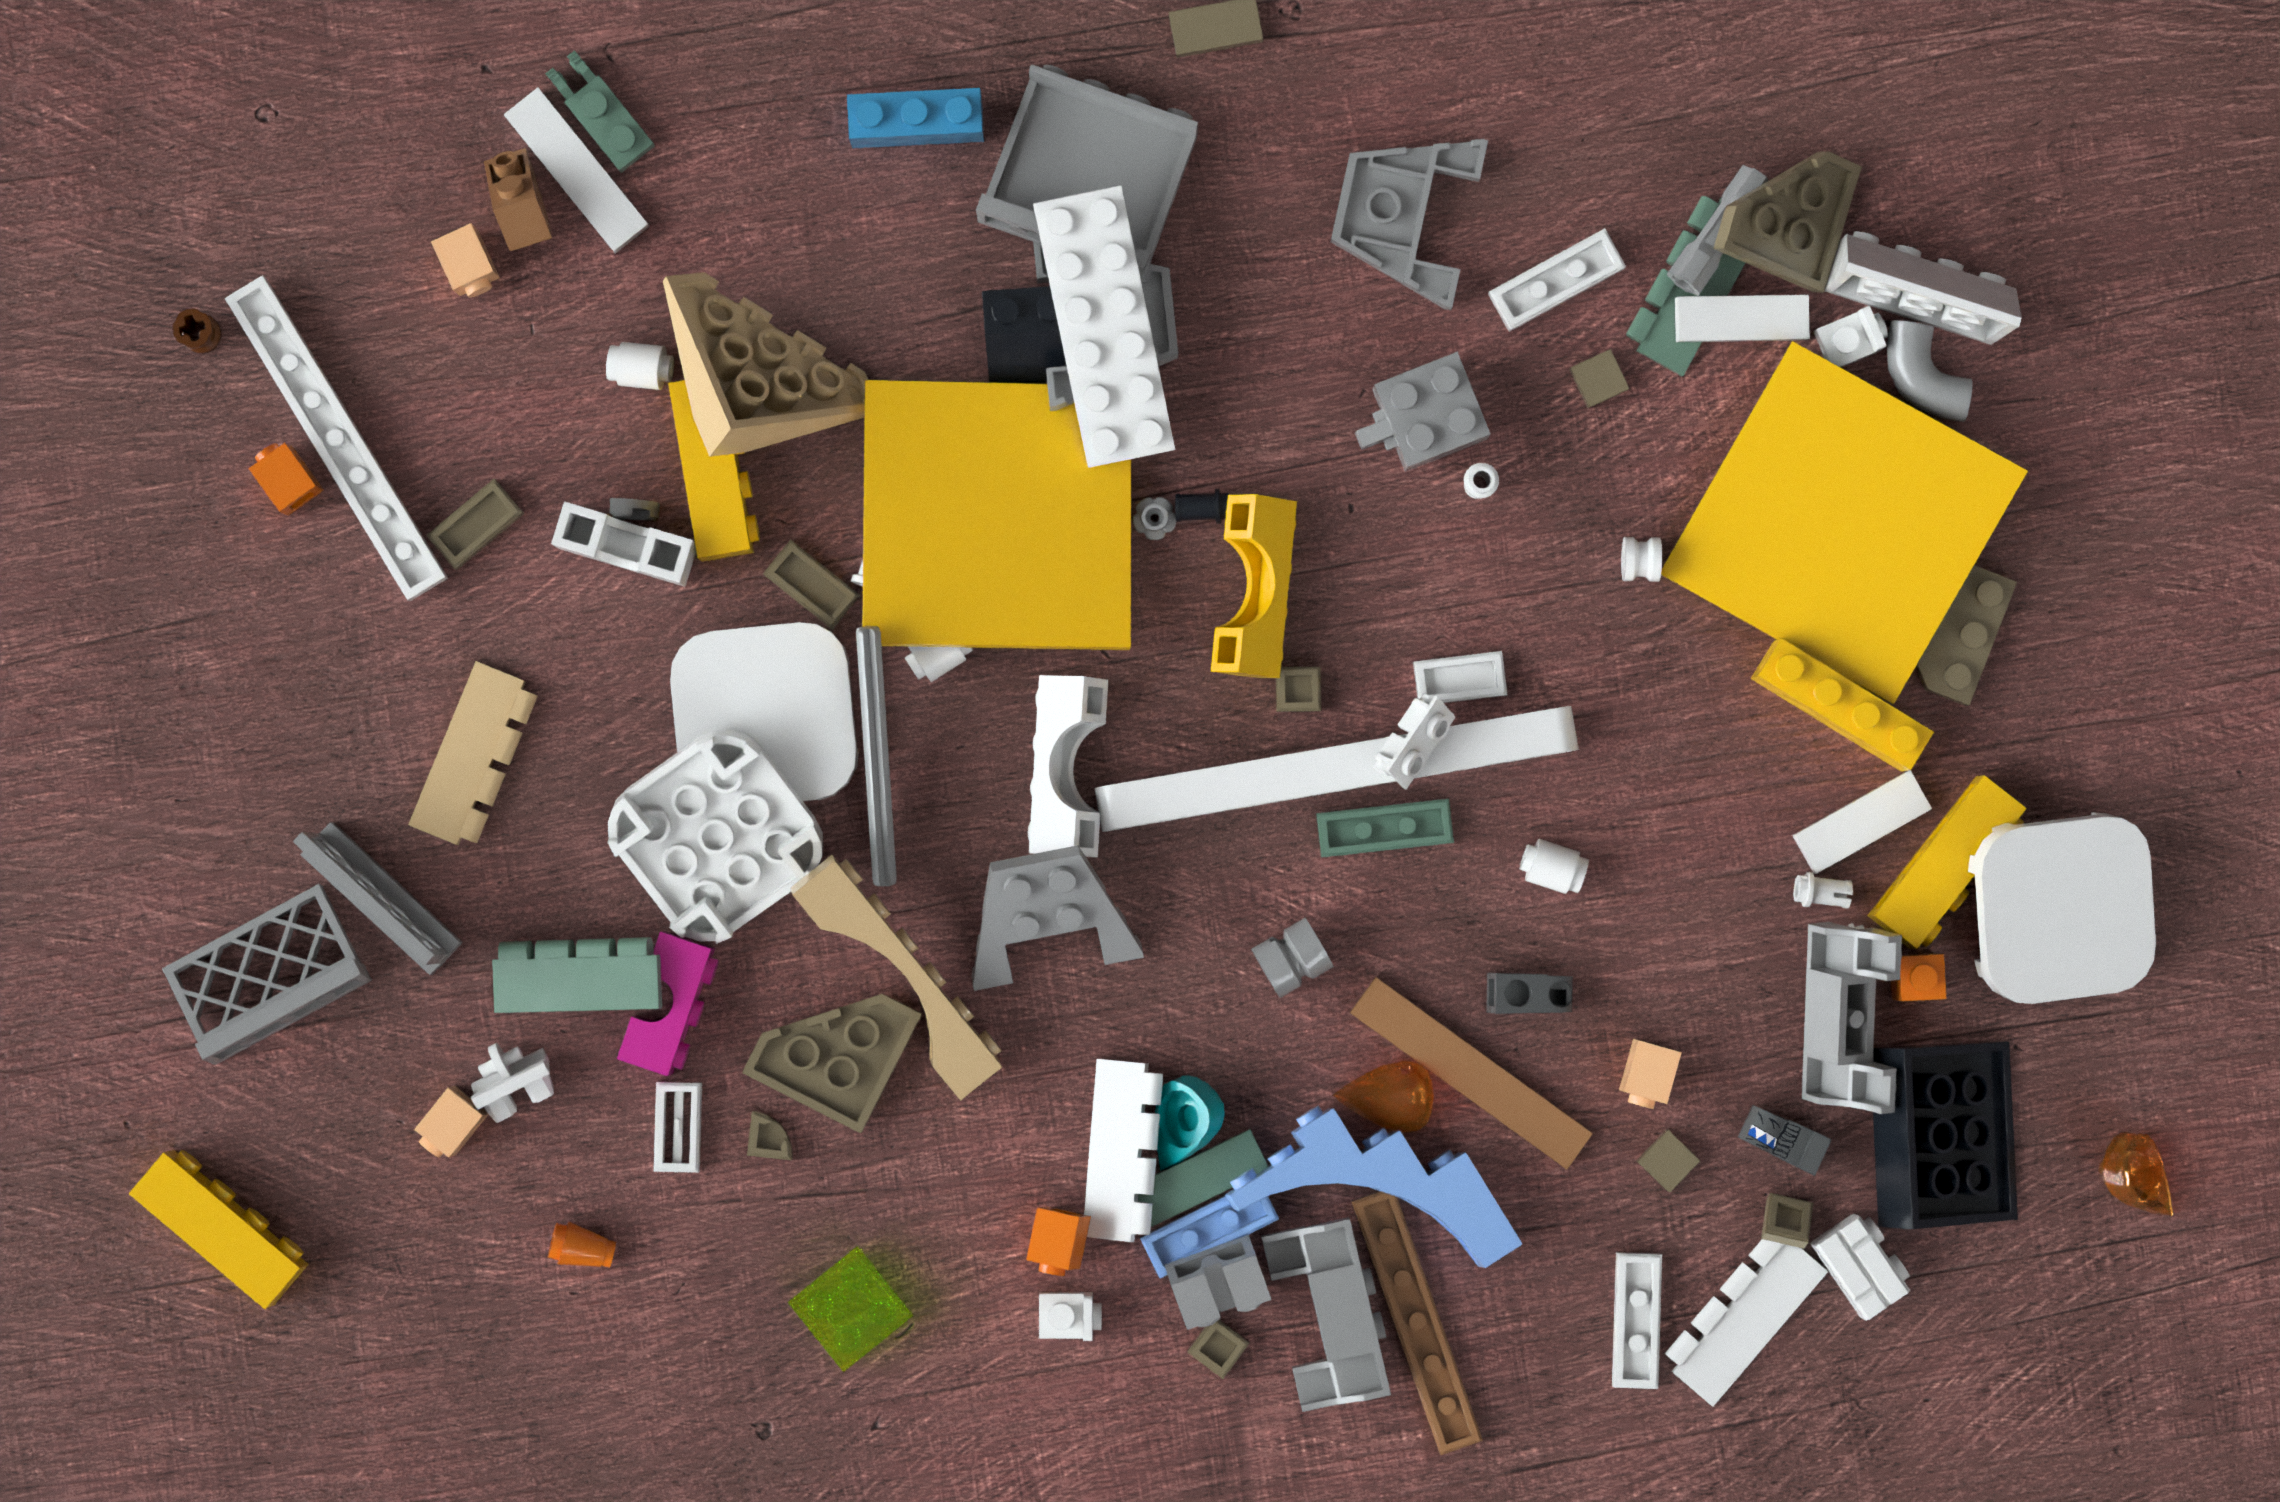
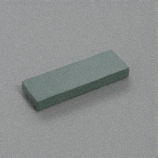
(1384, 828)
(1203, 1176)

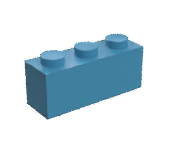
(915, 118)

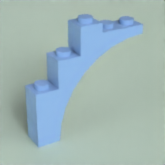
(1448, 1192)

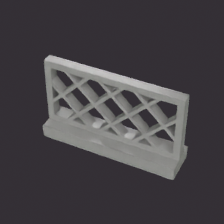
(379, 896)
(282, 1009)

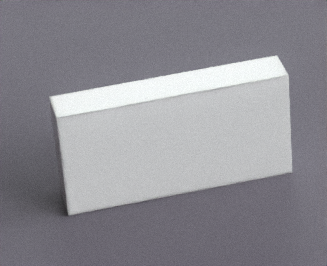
(1461, 677)

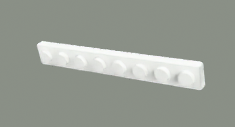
(336, 438)

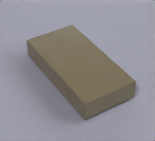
(1215, 27)
(475, 524)
(811, 584)

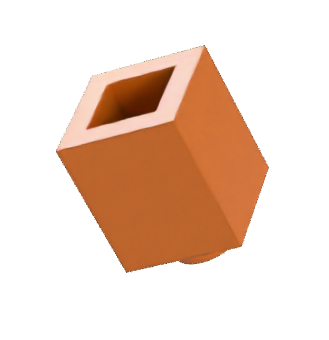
(285, 477)
(1920, 978)
(1058, 1240)

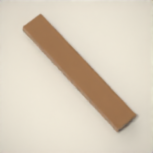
(1471, 1073)
(1416, 1321)

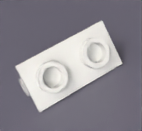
(1426, 725)

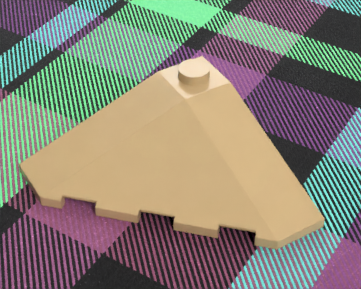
(748, 377)

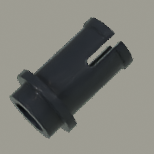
(1201, 506)

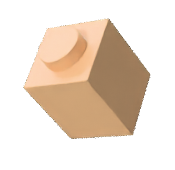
(466, 261)
(1649, 1073)
(450, 1123)

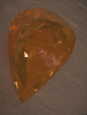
(1391, 1096)
(2136, 1173)

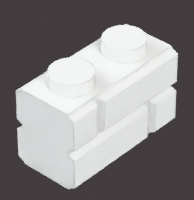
(1861, 1266)

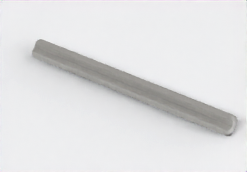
(876, 755)

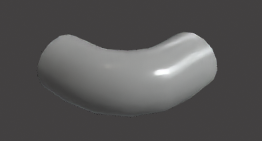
(1919, 379)

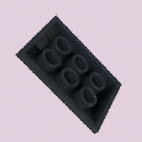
(1951, 1137)

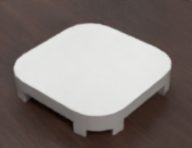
(780, 688)
(715, 835)
(2064, 908)

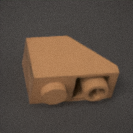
(517, 199)

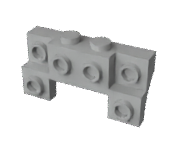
(1842, 1014)
(1343, 1311)

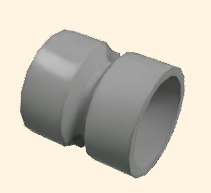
(1292, 957)

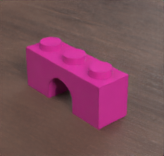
(660, 1043)

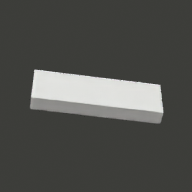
(1557, 280)
(1742, 318)
(1862, 822)
(1637, 1320)

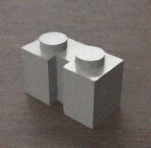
(1217, 1282)

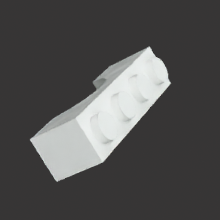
(1065, 715)

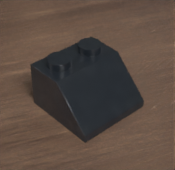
(1021, 335)

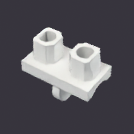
(507, 1074)

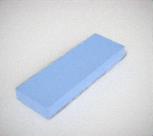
(1205, 1229)

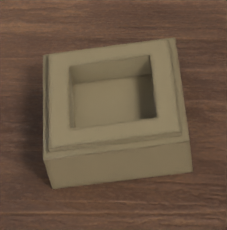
(1599, 378)
(1299, 689)
(1668, 1160)
(1787, 1220)
(1218, 1348)

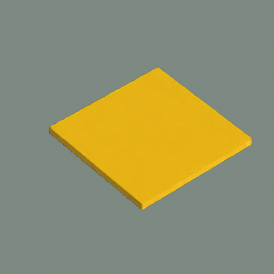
(990, 521)
(1843, 522)

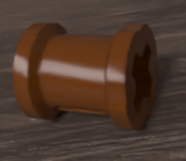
(185, 324)

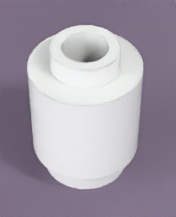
(639, 365)
(935, 660)
(1554, 866)

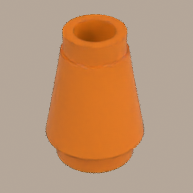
(580, 1247)

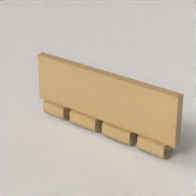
(465, 758)

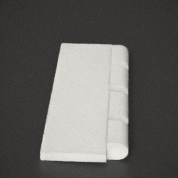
(1116, 1142)
(1743, 1327)

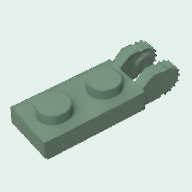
(603, 116)

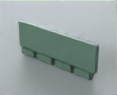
(1657, 331)
(580, 983)

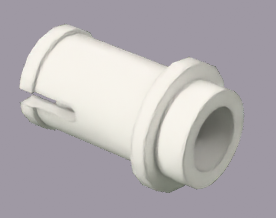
(1488, 473)
(1822, 891)

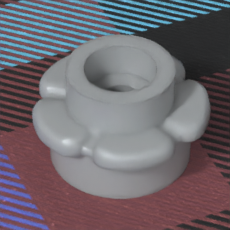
(1158, 529)

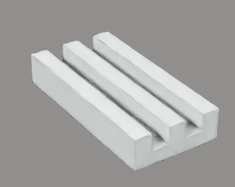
(695, 1127)

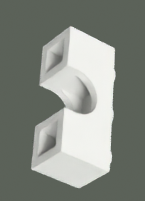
(624, 544)

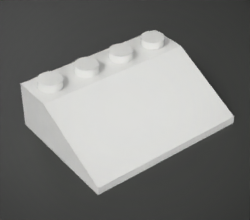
(1923, 289)

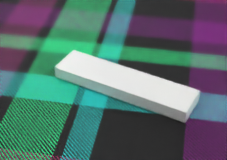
(576, 170)

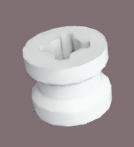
(1641, 559)

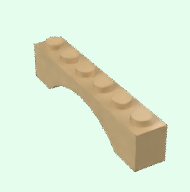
(840, 906)

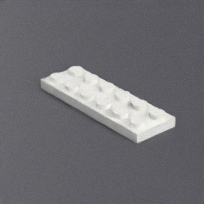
(1104, 326)

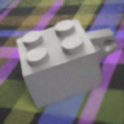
(1426, 413)

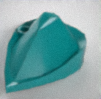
(1188, 1119)

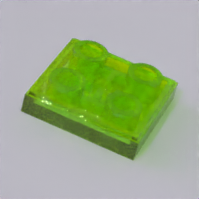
(850, 1308)

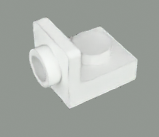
(1852, 337)
(1068, 1315)

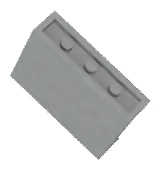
(1083, 140)

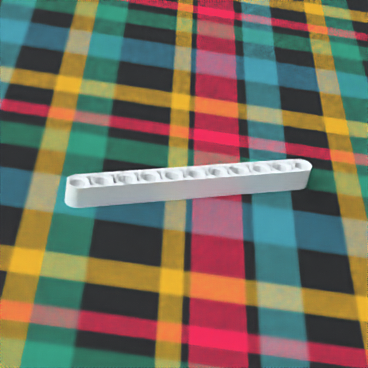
(1328, 770)

